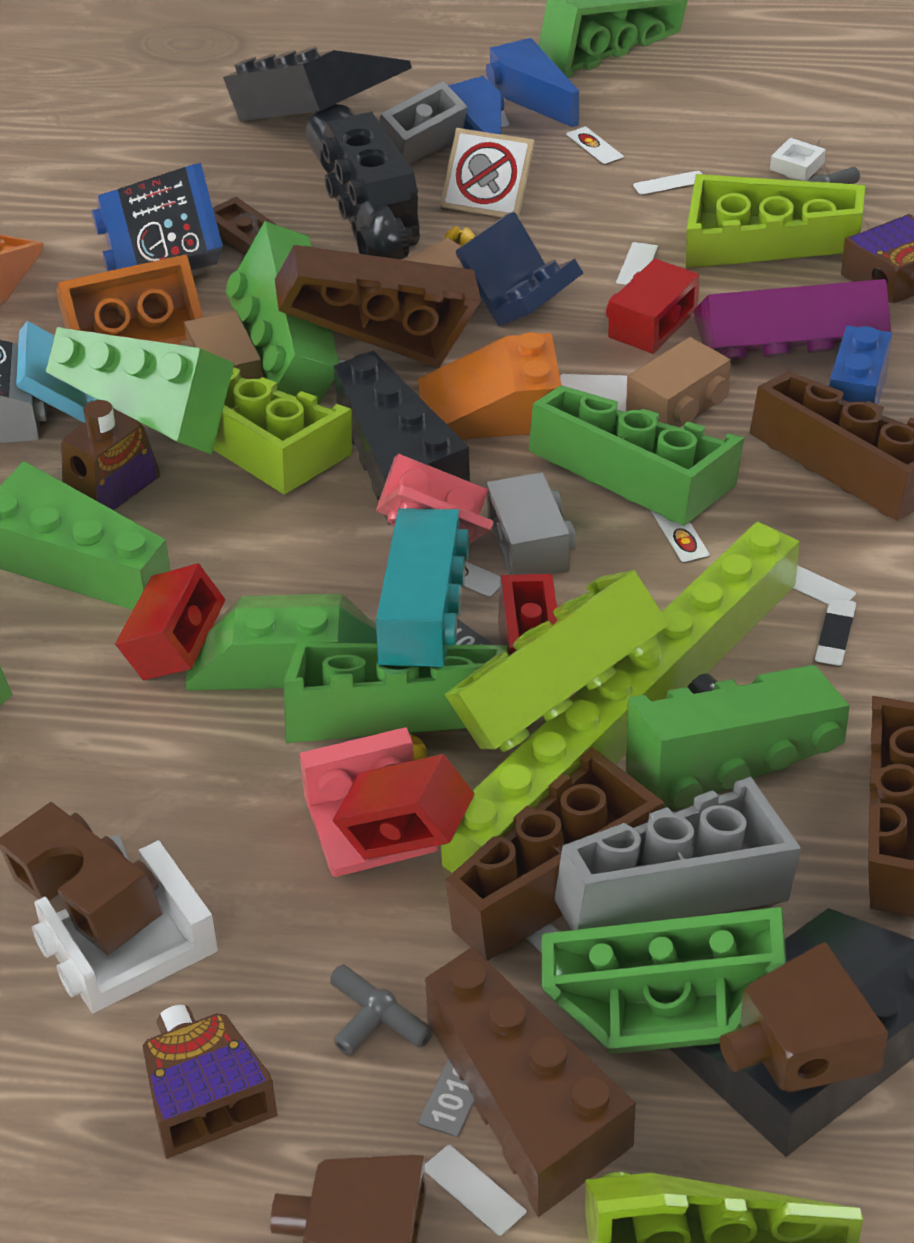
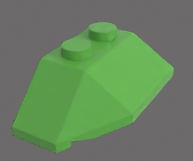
(259, 634)
(662, 978)

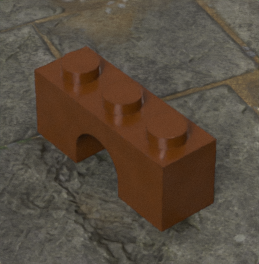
(99, 887)

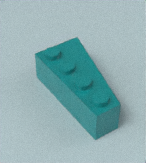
(422, 588)

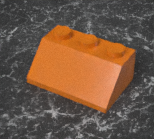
(133, 301)

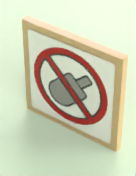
(487, 173)

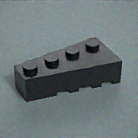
(394, 421)

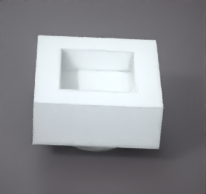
(797, 159)

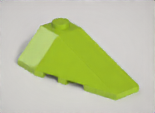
(694, 1211)

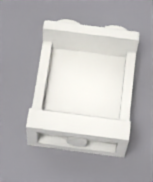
(159, 950)

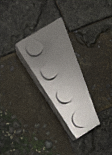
(680, 864)

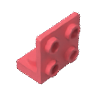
(424, 487)
(327, 780)

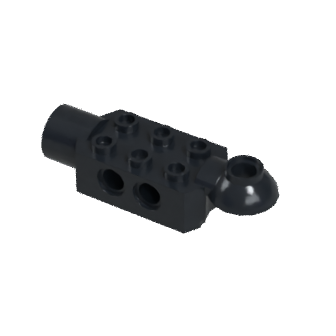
(367, 180)

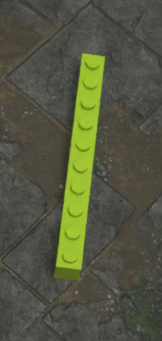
(702, 630)

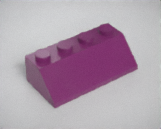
(790, 317)

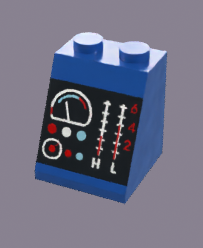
(159, 221)

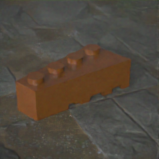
(380, 300)
(839, 440)
(891, 807)
(512, 879)
(529, 1081)

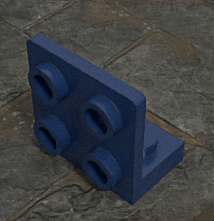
(511, 270)

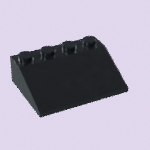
(304, 81)
(883, 971)

